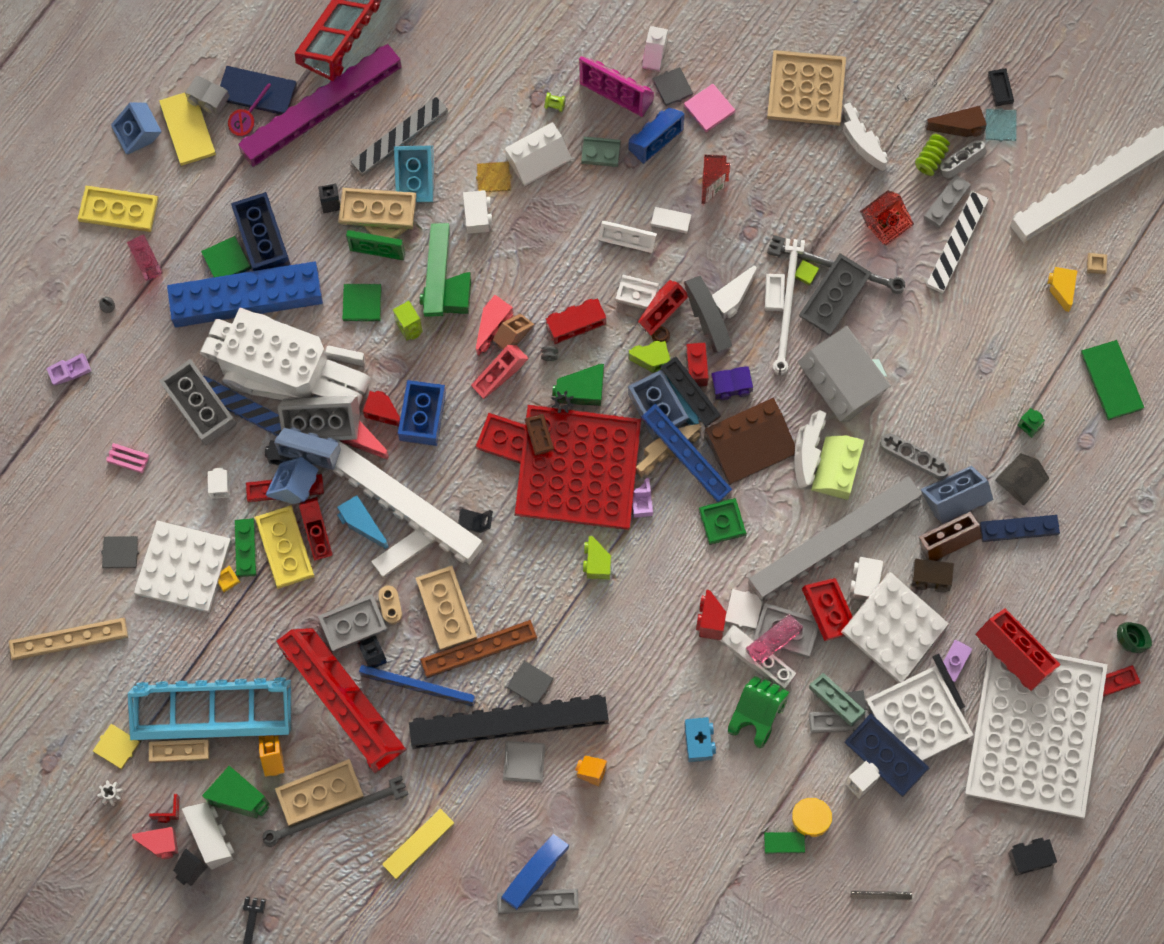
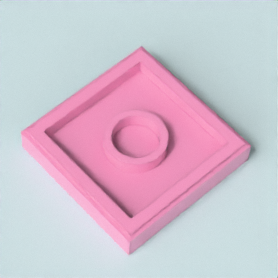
(709, 107)

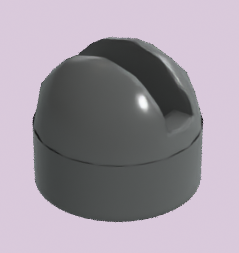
(104, 307)

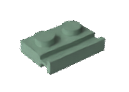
(600, 151)

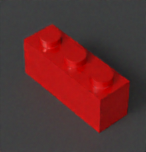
(575, 320)

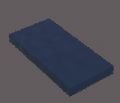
(246, 86)
(890, 755)

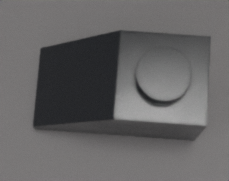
(188, 868)

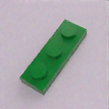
(245, 547)

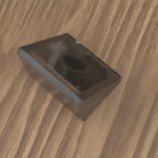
(1023, 478)

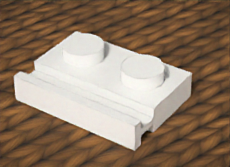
(636, 292)

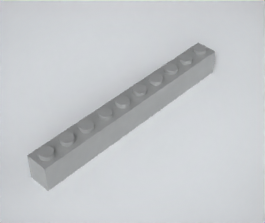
(834, 539)

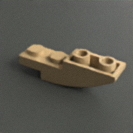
(658, 451)

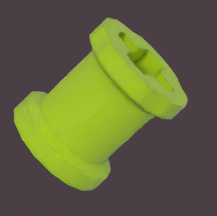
(555, 102)

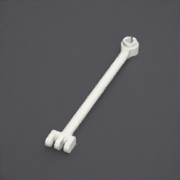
(794, 251)

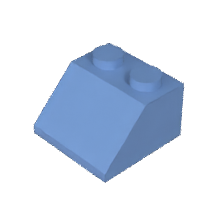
(136, 127)
(292, 481)

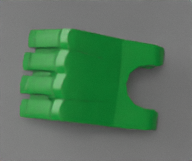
(759, 708)

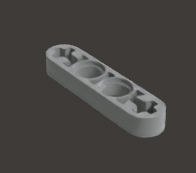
(912, 459)

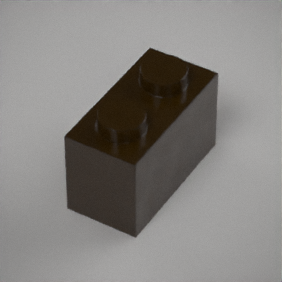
(932, 575)

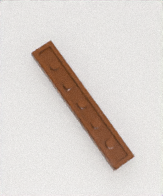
(478, 649)

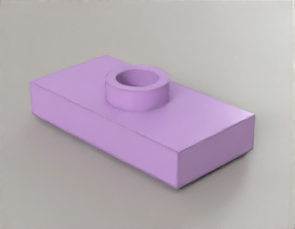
(956, 658)

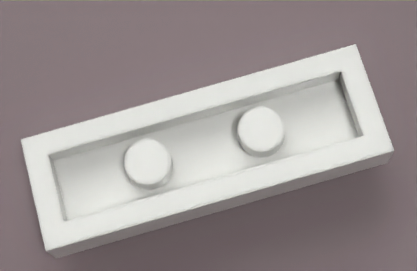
(627, 236)

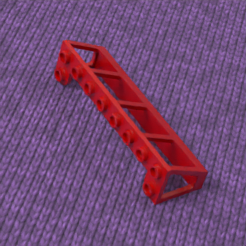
(341, 697)

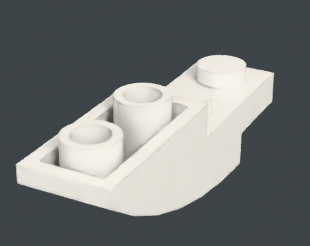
(864, 143)
(806, 454)
(771, 668)

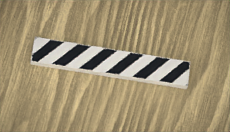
(957, 242)

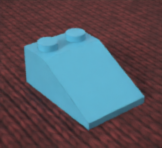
(415, 171)

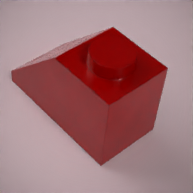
(380, 408)

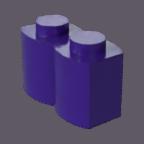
(732, 382)

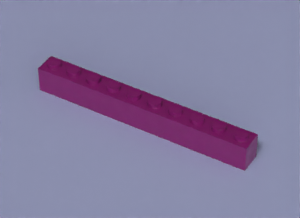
(319, 105)

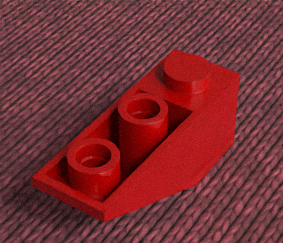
(315, 528)

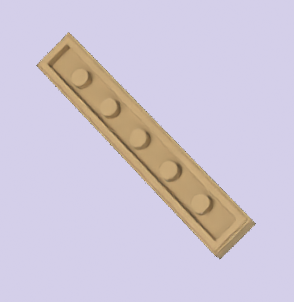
(68, 639)

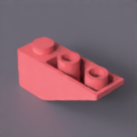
(493, 316)

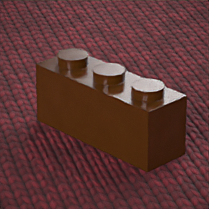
(950, 537)

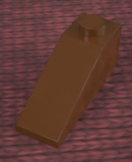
(960, 123)

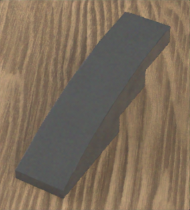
(708, 313)

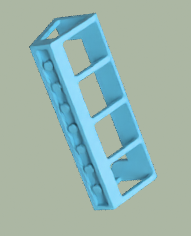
(212, 728)

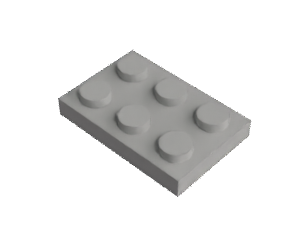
(352, 623)
(802, 642)

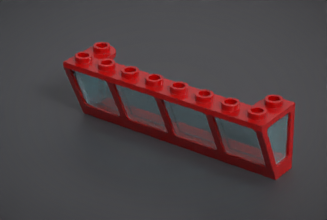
(333, 36)

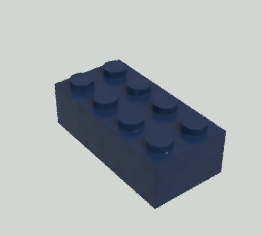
(260, 232)

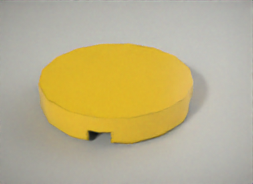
(811, 817)

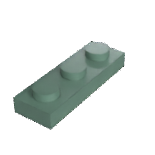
(837, 699)

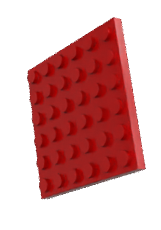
(586, 475)

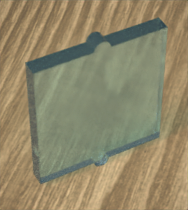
(1001, 124)

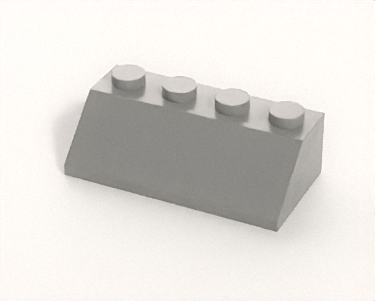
(325, 416)

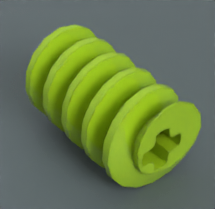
(932, 154)

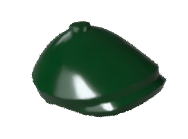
(1133, 637)

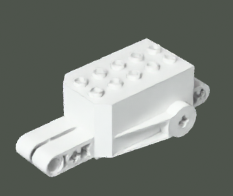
(277, 360)

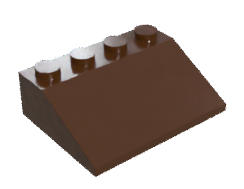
(750, 441)

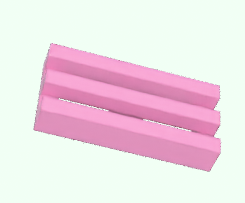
(112, 453)

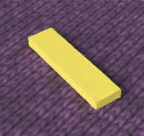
(418, 844)

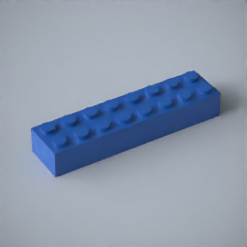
(254, 291)

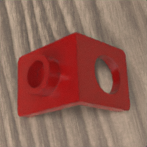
(166, 817)

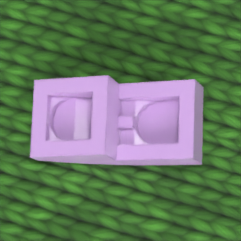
(69, 370)

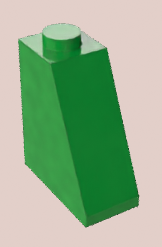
(456, 294)
(583, 385)

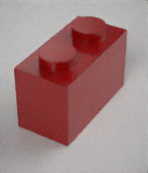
(697, 362)

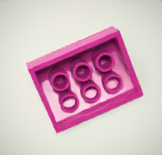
(615, 86)

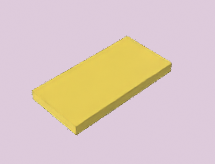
(187, 129)
(118, 208)
(284, 547)

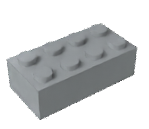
(197, 402)

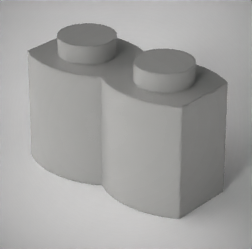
(207, 94)

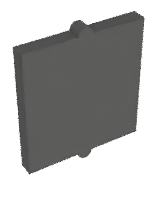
(673, 86)
(120, 552)
(530, 682)

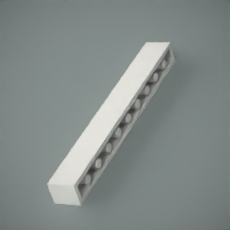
(1089, 186)
(407, 505)

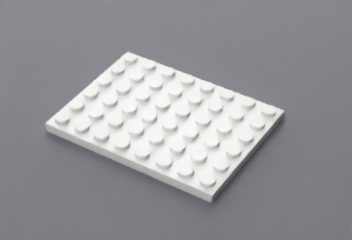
(1040, 742)

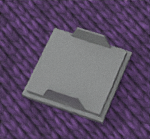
(524, 761)

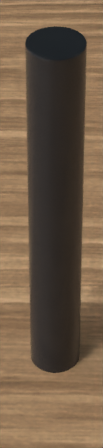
(948, 680)

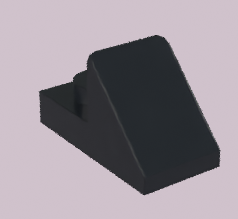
(372, 652)

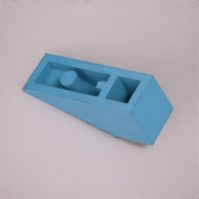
(360, 521)

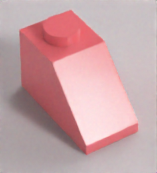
(159, 842)

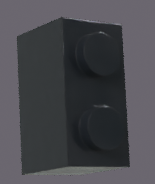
(1032, 856)

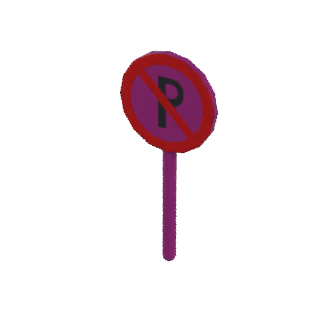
(242, 121)

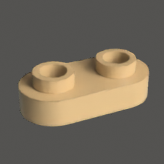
(390, 604)

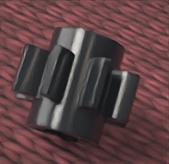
(557, 404)

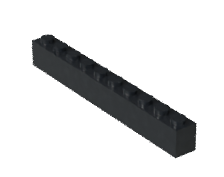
(508, 722)

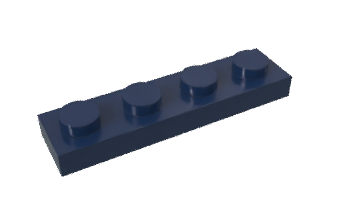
(1019, 528)

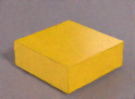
(227, 579)

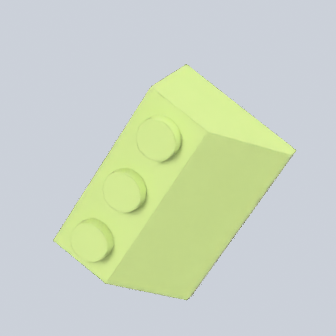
(837, 466)

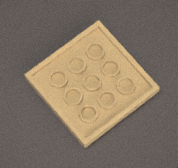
(806, 88)

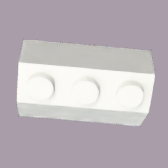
(538, 154)
(209, 834)

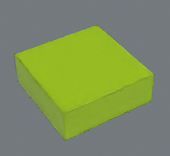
(806, 272)

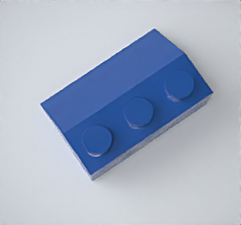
(656, 134)

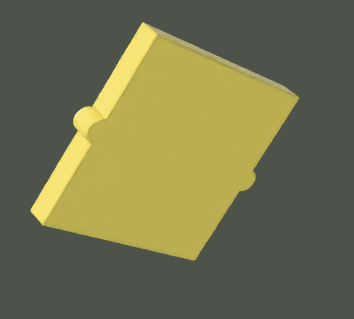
(116, 746)

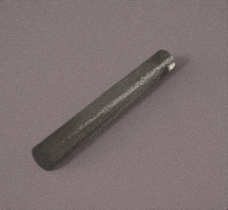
(895, 895)

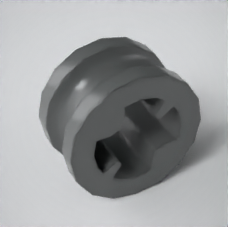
(549, 353)

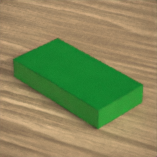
(784, 842)

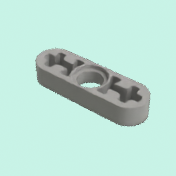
(972, 151)

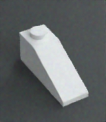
(731, 296)

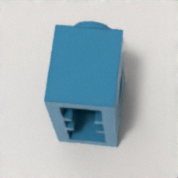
(693, 729)

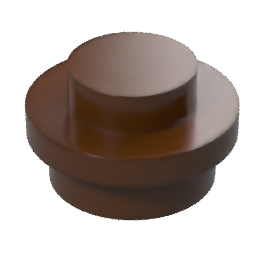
(661, 334)

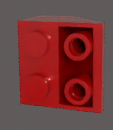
(712, 619)

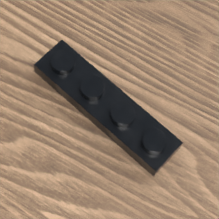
(690, 391)

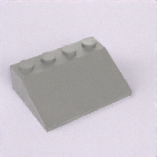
(844, 374)

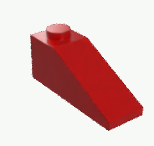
(662, 306)

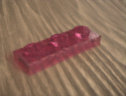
(774, 639)

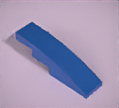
(535, 871)

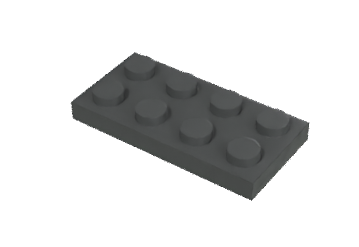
(835, 294)

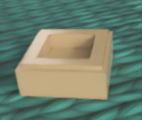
(1097, 263)

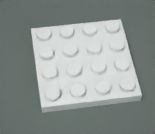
(182, 566)
(894, 627)
(921, 714)

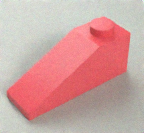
(500, 370)
(367, 442)

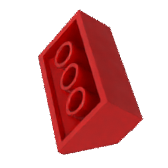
(1017, 649)

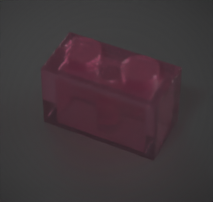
(144, 257)

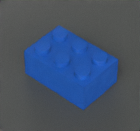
(422, 413)

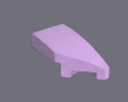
(642, 500)

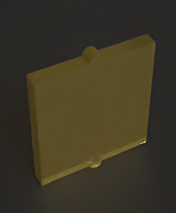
(493, 177)

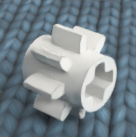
(108, 798)

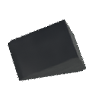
(329, 198)

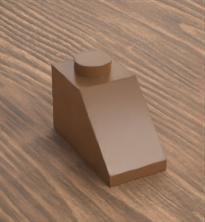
(512, 331)

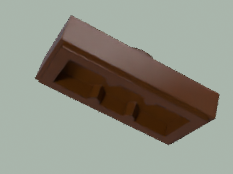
(539, 434)

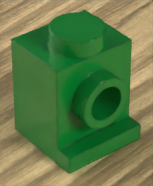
(1032, 419)

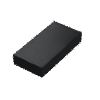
(1000, 87)

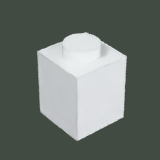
(218, 483)

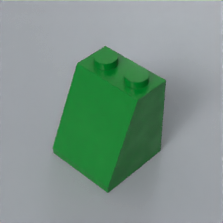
(236, 795)

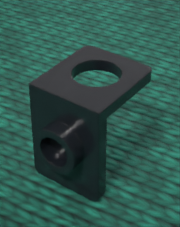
(475, 521)

